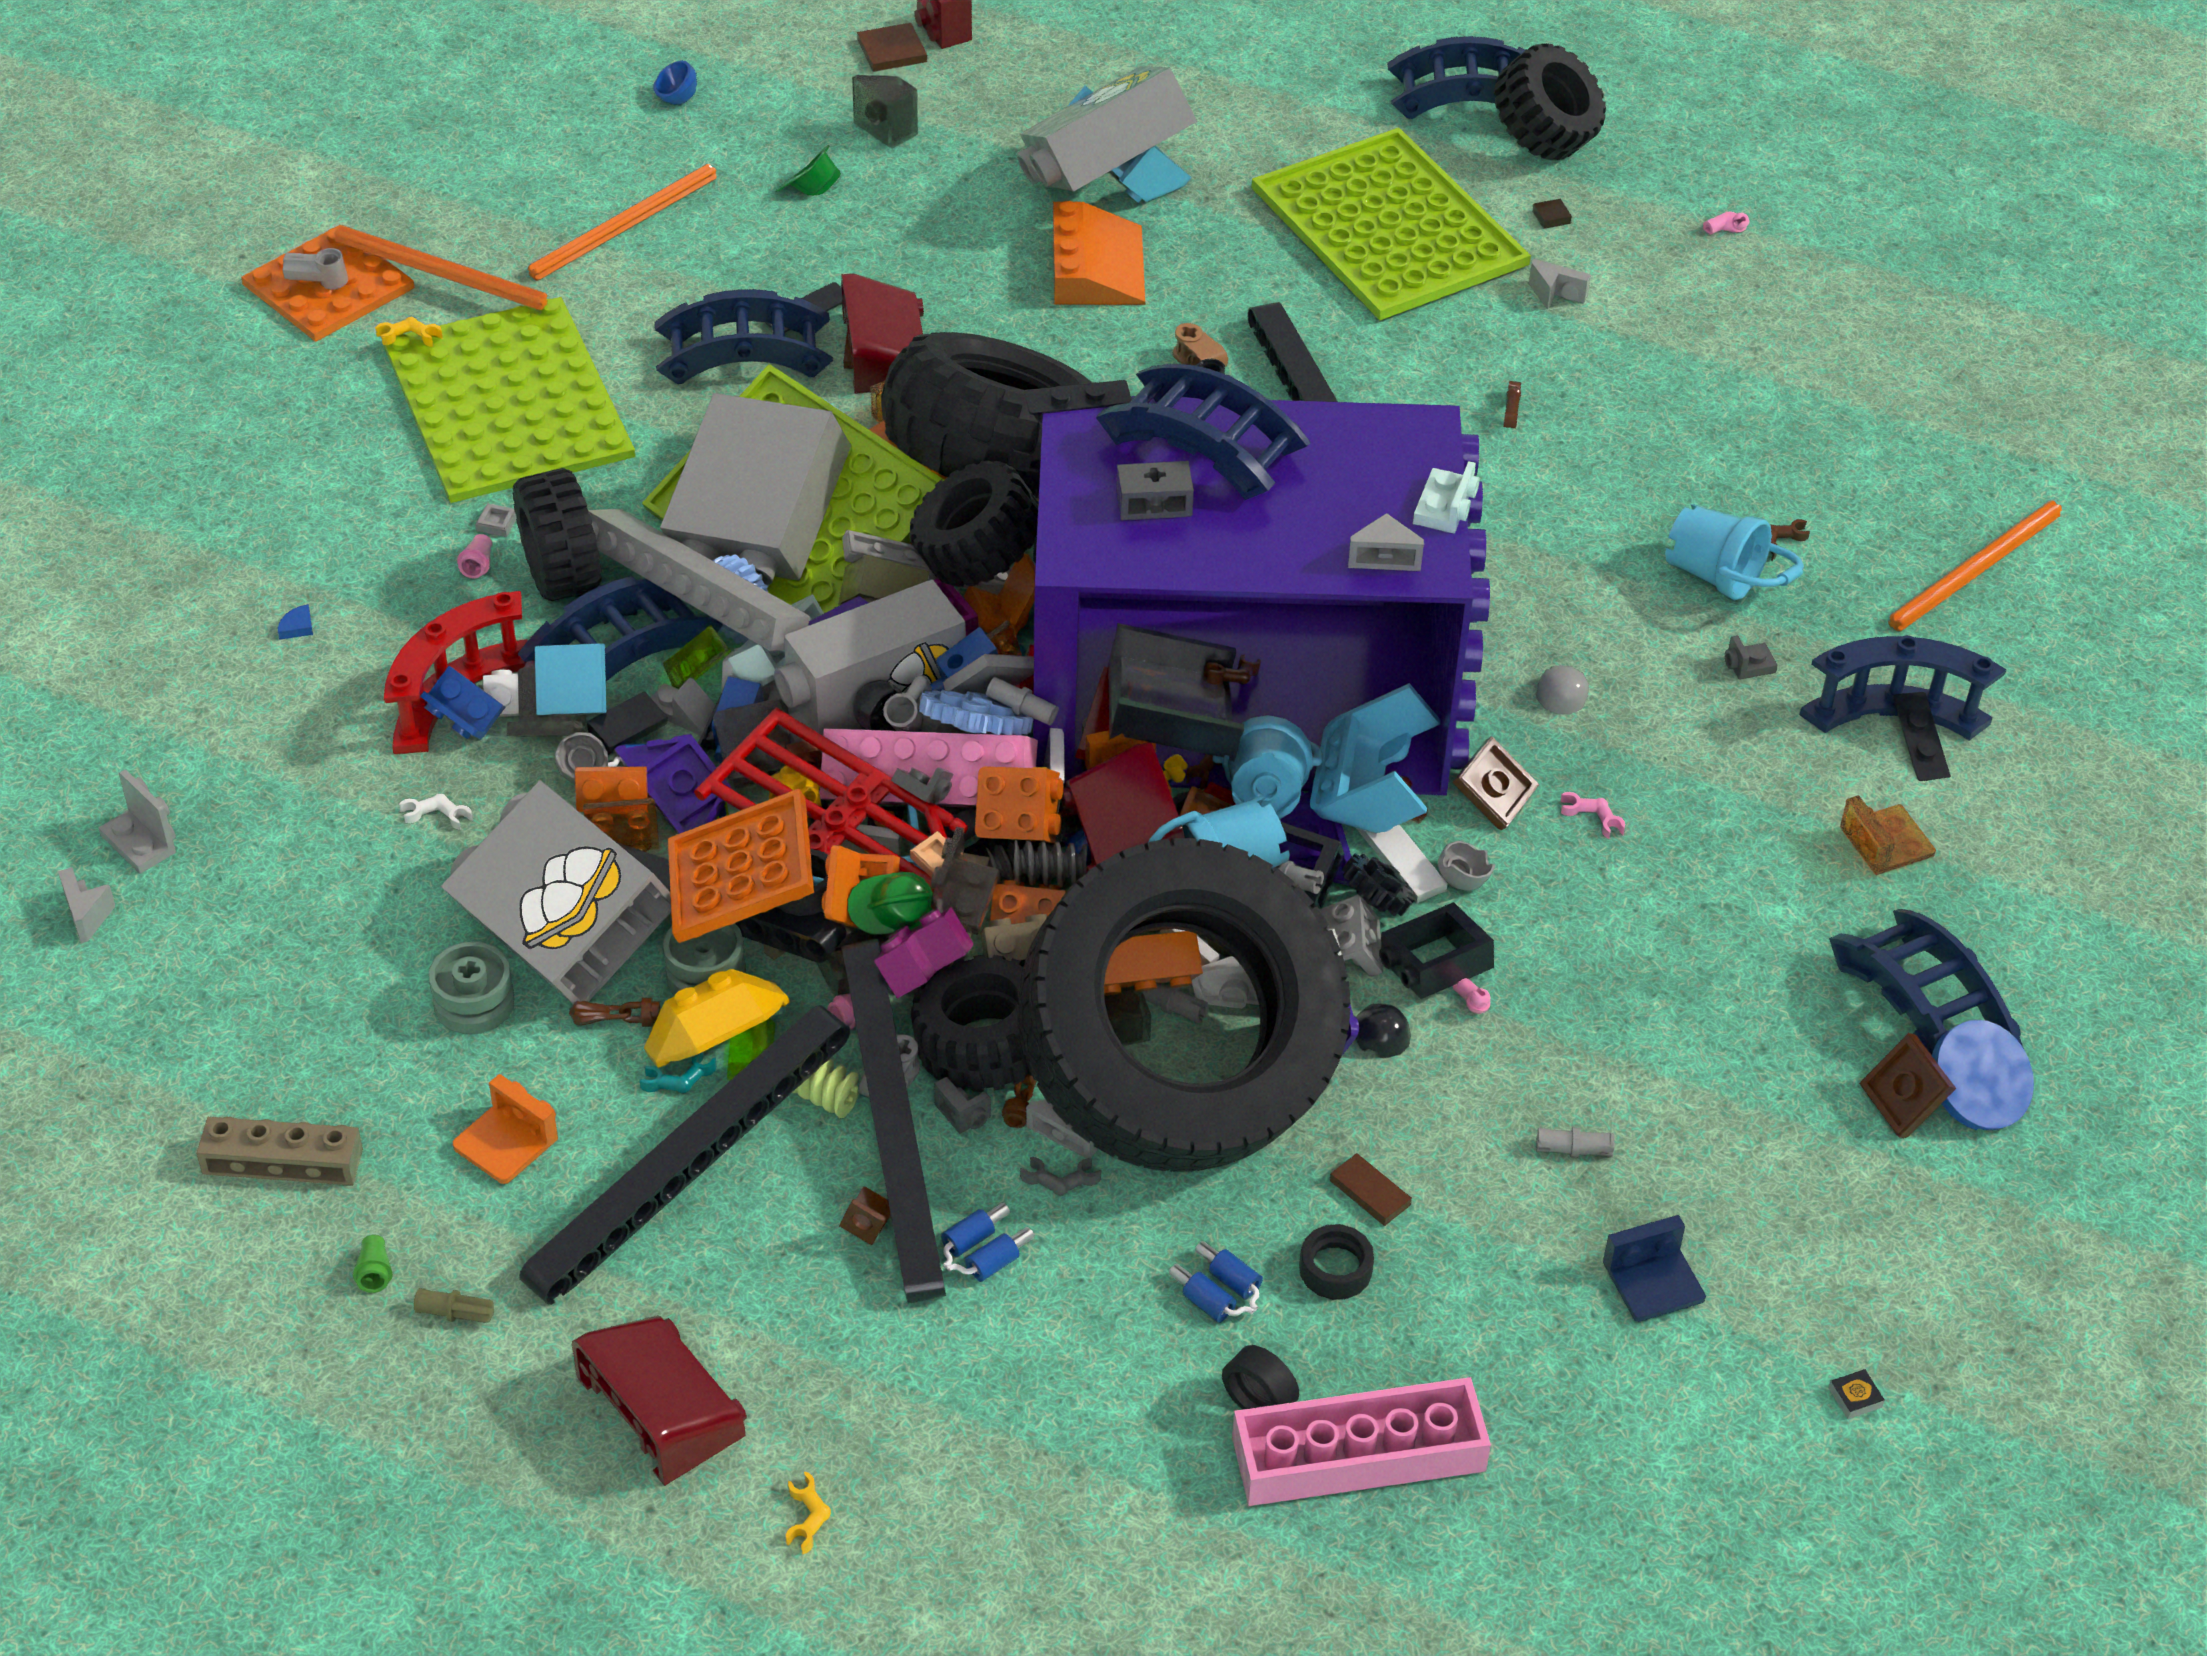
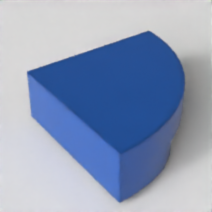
(295, 623)

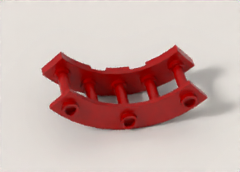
(428, 647)

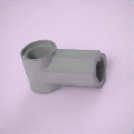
(324, 266)

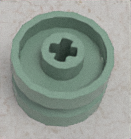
(700, 957)
(471, 987)

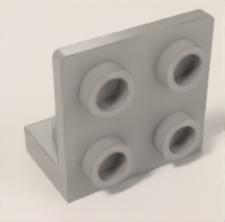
(143, 831)
(1356, 932)

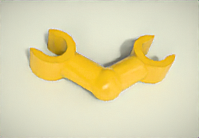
(389, 331)
(819, 1513)

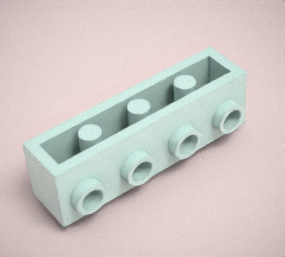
(757, 663)

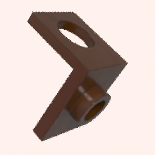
(866, 1215)

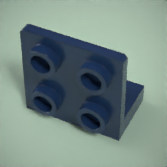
(1652, 1269)

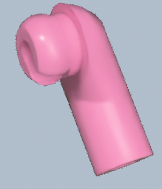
(1728, 222)
(1476, 998)

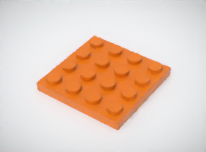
(320, 310)
(739, 866)

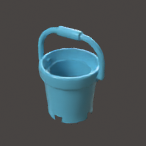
(1727, 551)
(1271, 763)
(1240, 825)

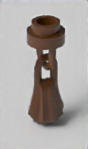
(587, 1013)
(1015, 1108)

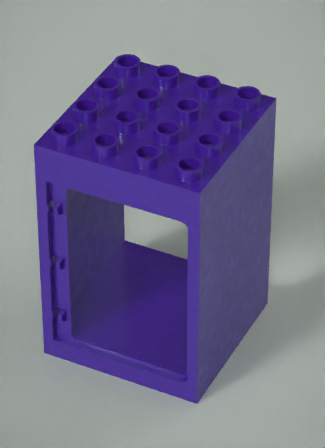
(1268, 575)

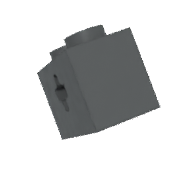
(1154, 490)

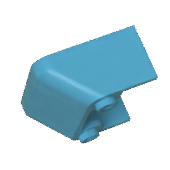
(1148, 173)
(1355, 753)

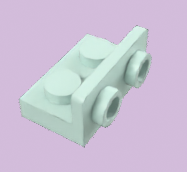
(1446, 499)

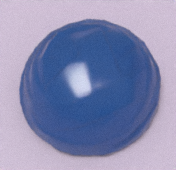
(676, 83)

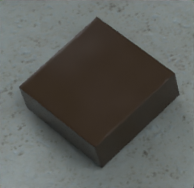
(1552, 213)

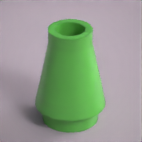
(372, 1267)

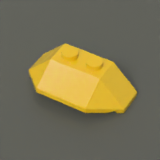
(711, 1014)

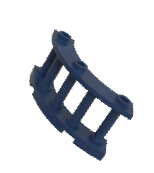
(1445, 54)
(741, 307)
(1192, 434)
(609, 603)
(1860, 699)
(1903, 991)

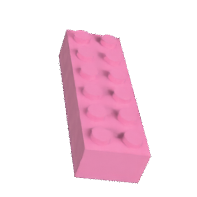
(927, 751)
(1360, 1441)

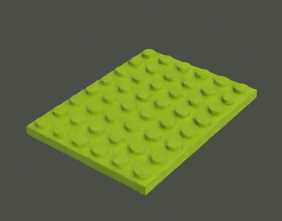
(1390, 223)
(508, 399)
(871, 497)

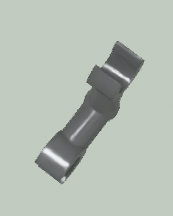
(1062, 1185)

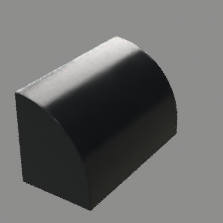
(627, 722)

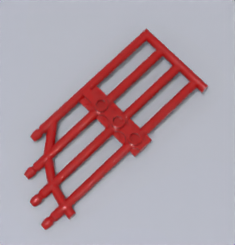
(852, 802)

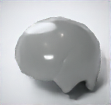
(1562, 689)
(579, 751)
(1464, 866)

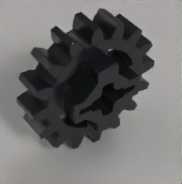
(1378, 884)

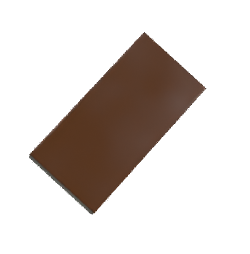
(1370, 1189)

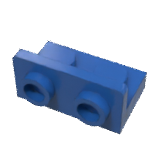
(463, 703)

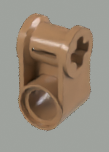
(1195, 345)

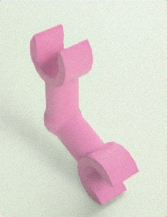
(1597, 806)

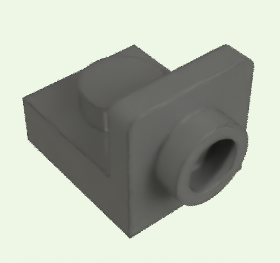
(1749, 660)
(917, 783)
(958, 1108)

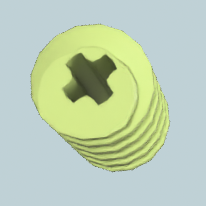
(831, 1089)

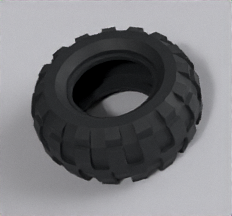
(964, 402)

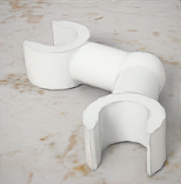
(438, 802)

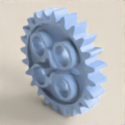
(974, 713)

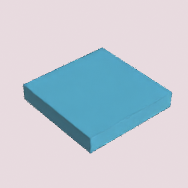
(570, 679)

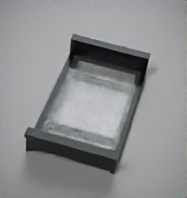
(1163, 694)

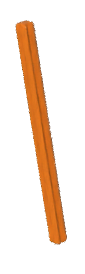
(621, 222)
(441, 267)
(1974, 566)

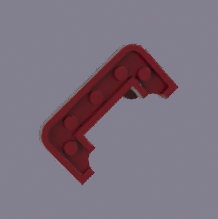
(879, 325)
(1121, 802)
(660, 1393)

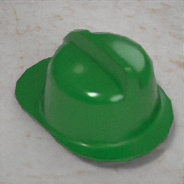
(816, 176)
(889, 902)

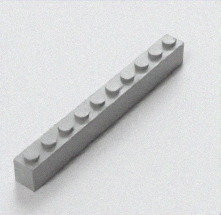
(696, 579)

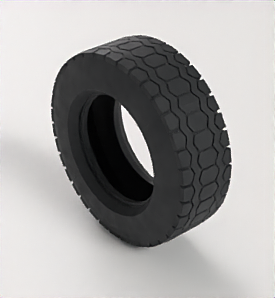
(1253, 918)

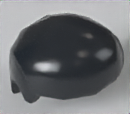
(870, 703)
(1383, 1030)

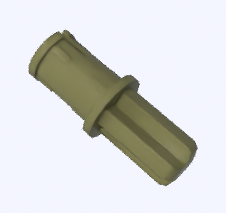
(453, 1305)

